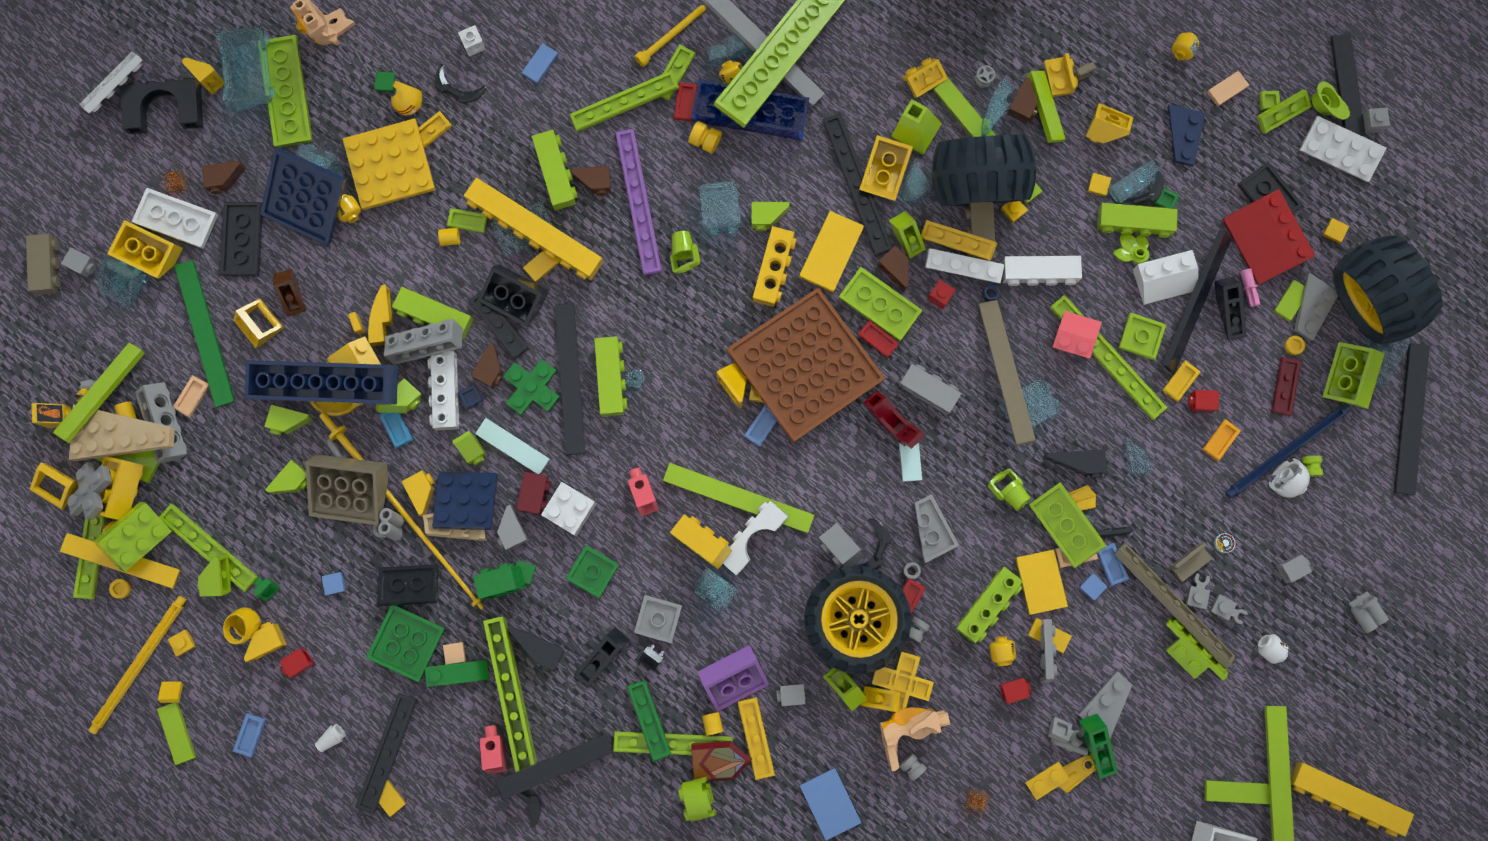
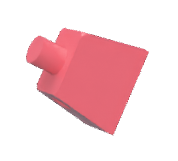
(643, 497)
(493, 760)

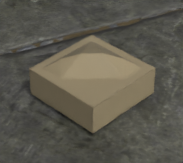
(1085, 71)

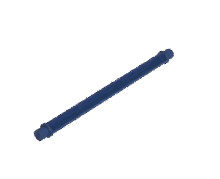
(1287, 451)

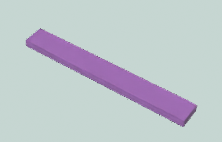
(638, 202)

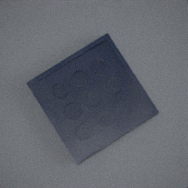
(302, 196)

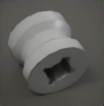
(985, 72)

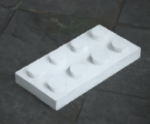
(106, 87)
(1342, 149)
(175, 218)

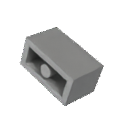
(841, 547)

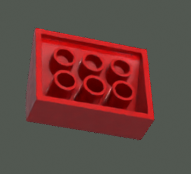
(1268, 237)

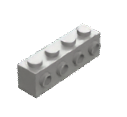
(423, 341)

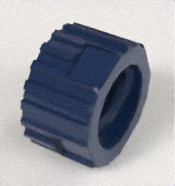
(995, 288)

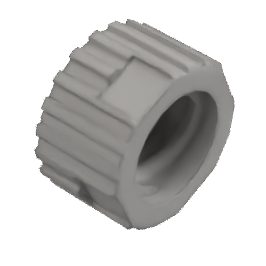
(917, 574)

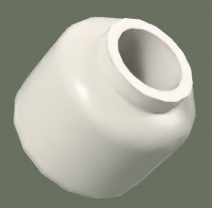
(1273, 648)

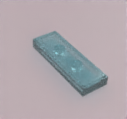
(1134, 182)

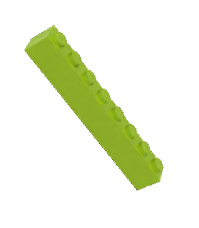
(510, 693)

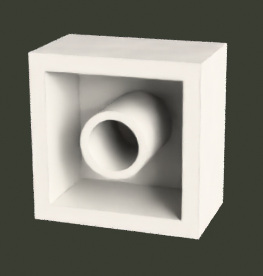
(569, 509)

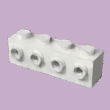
(1041, 270)
(444, 391)

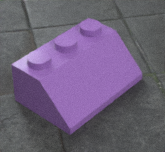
(733, 678)

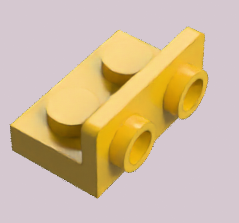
(1060, 75)
(925, 76)

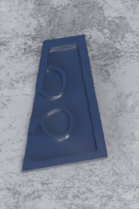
(1186, 133)

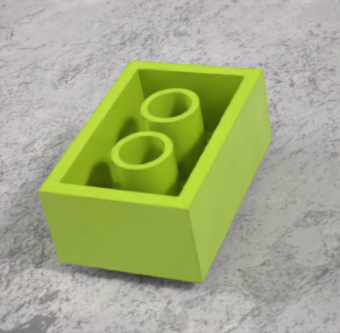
(132, 536)

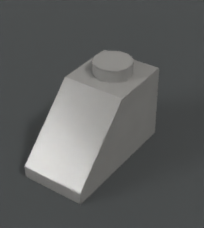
(510, 530)

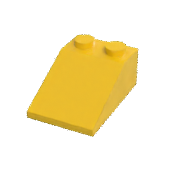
(886, 168)

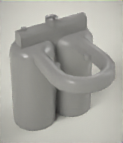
(390, 525)
(1368, 612)

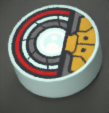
(1224, 543)

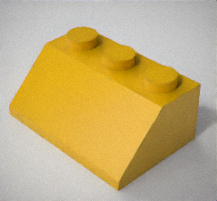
(144, 250)
(355, 353)
(120, 493)

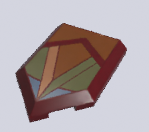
(718, 760)

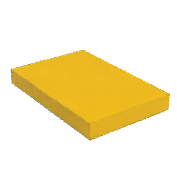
(1041, 582)

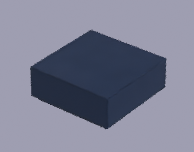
(470, 396)

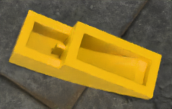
(380, 317)

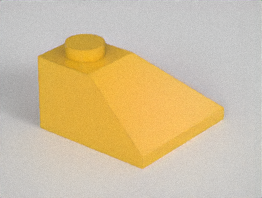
(1108, 125)
(733, 382)

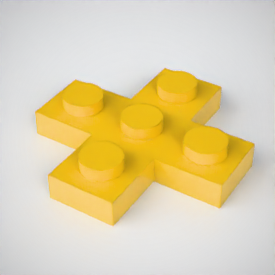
(904, 680)

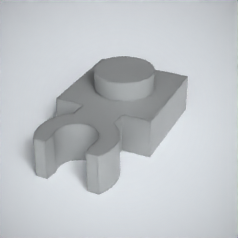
(1198, 595)
(1225, 609)
(1062, 732)

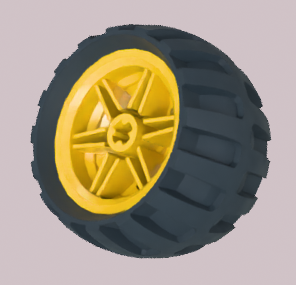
(984, 170)
(1387, 289)
(825, 629)

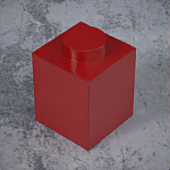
(941, 294)
(1204, 401)
(296, 663)
(1015, 690)

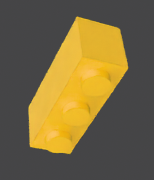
(701, 540)

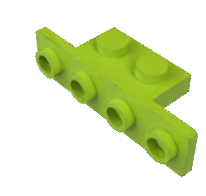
(1191, 653)

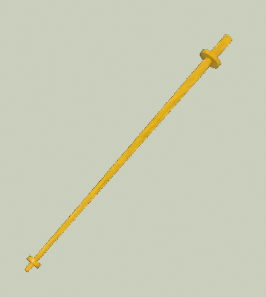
(337, 433)

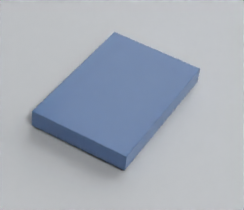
(830, 804)

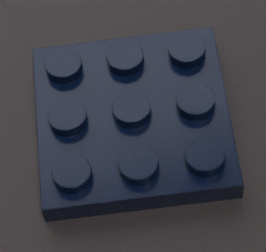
(465, 500)

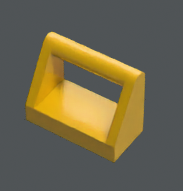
(205, 74)
(250, 329)
(46, 469)

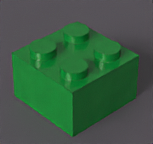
(499, 582)

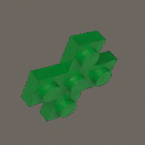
(531, 387)

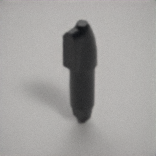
(1109, 532)

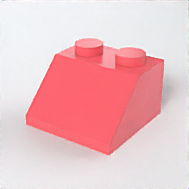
(1077, 334)

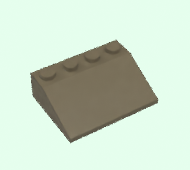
(346, 489)

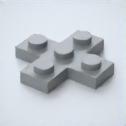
(87, 496)

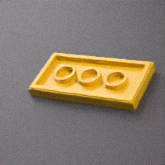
(831, 251)

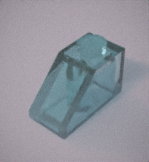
(916, 185)

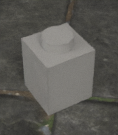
(1376, 120)
(79, 262)
(1294, 568)
(791, 695)

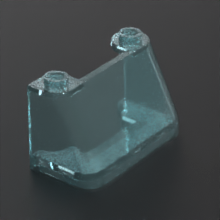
(245, 68)

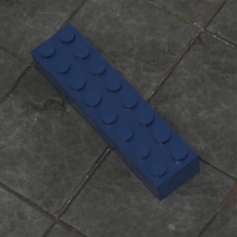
(321, 382)

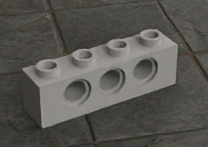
(158, 393)

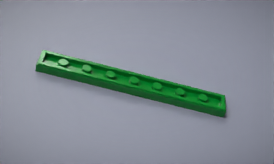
(204, 334)

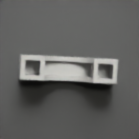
(964, 266)
(770, 518)

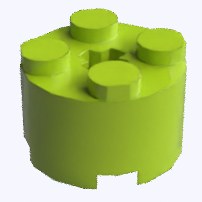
(697, 799)

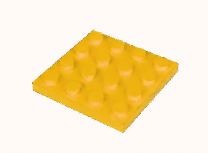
(388, 164)

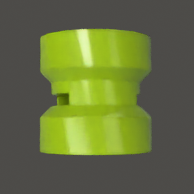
(1313, 466)

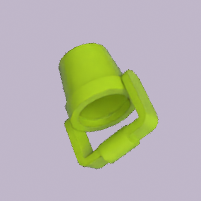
(683, 250)
(1013, 493)

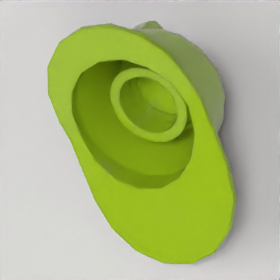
(1329, 102)

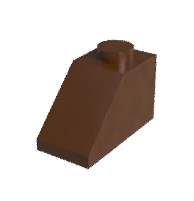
(1024, 103)
(221, 176)
(594, 179)
(896, 266)
(288, 292)
(489, 368)

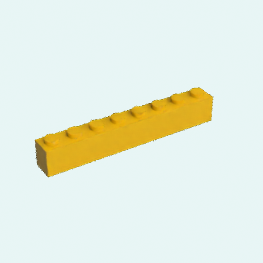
(534, 229)

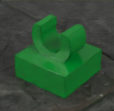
(265, 588)

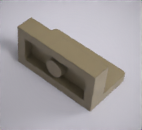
(1190, 562)

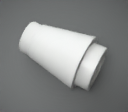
(331, 737)

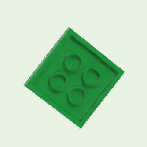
(405, 643)

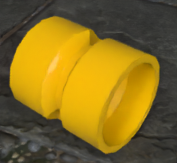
(706, 137)

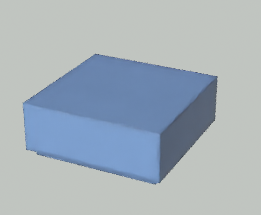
(333, 583)
(1093, 587)

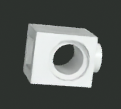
(472, 40)

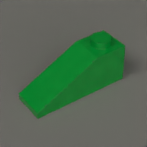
(456, 673)
(1099, 745)

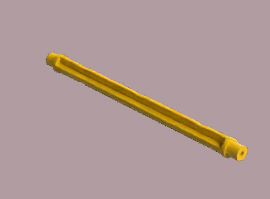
(137, 665)

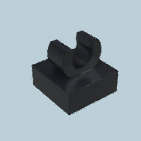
(651, 658)

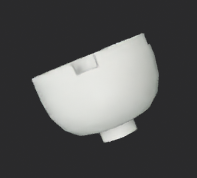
(1294, 479)

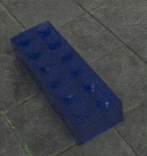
(778, 116)

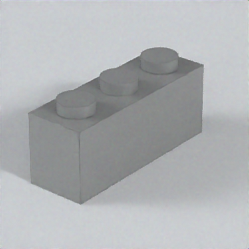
(930, 389)

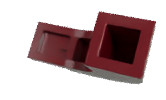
(892, 420)

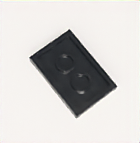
(1265, 181)
(408, 585)

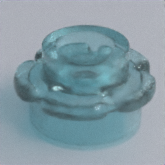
(630, 378)

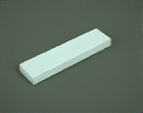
(512, 446)

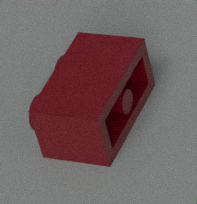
(533, 493)

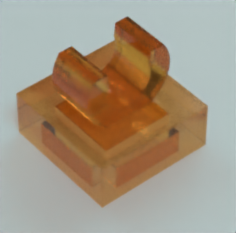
(175, 181)
(977, 800)

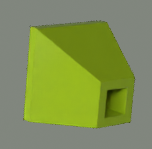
(916, 127)

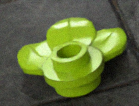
(1131, 247)

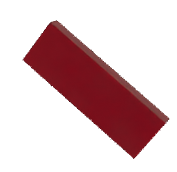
(1286, 386)

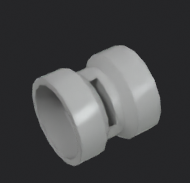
(916, 634)
(912, 767)

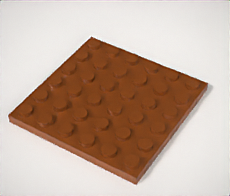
(805, 364)

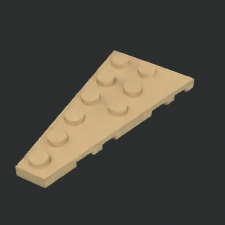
(116, 434)

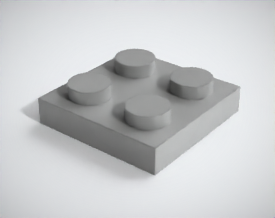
(658, 619)

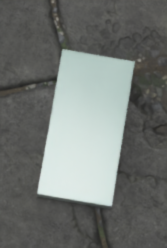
(910, 463)

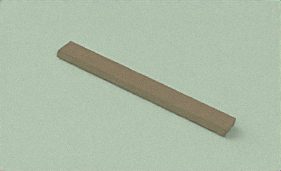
(1006, 373)
(1175, 605)

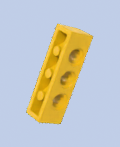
(777, 238)

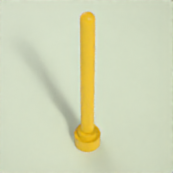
(643, 57)

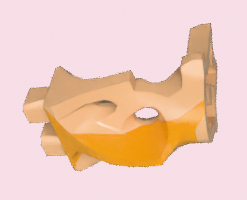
(317, 25)
(913, 723)

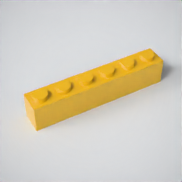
(1352, 799)

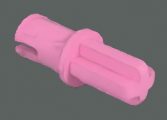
(1250, 287)

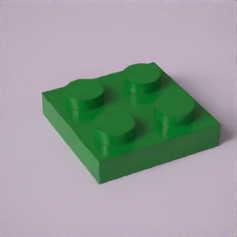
(592, 571)

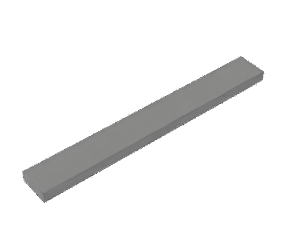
(754, 38)

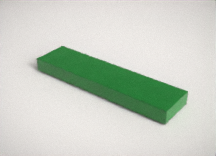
(649, 720)

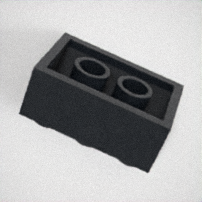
(512, 295)

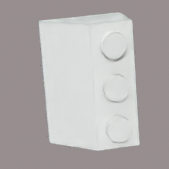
(1166, 277)

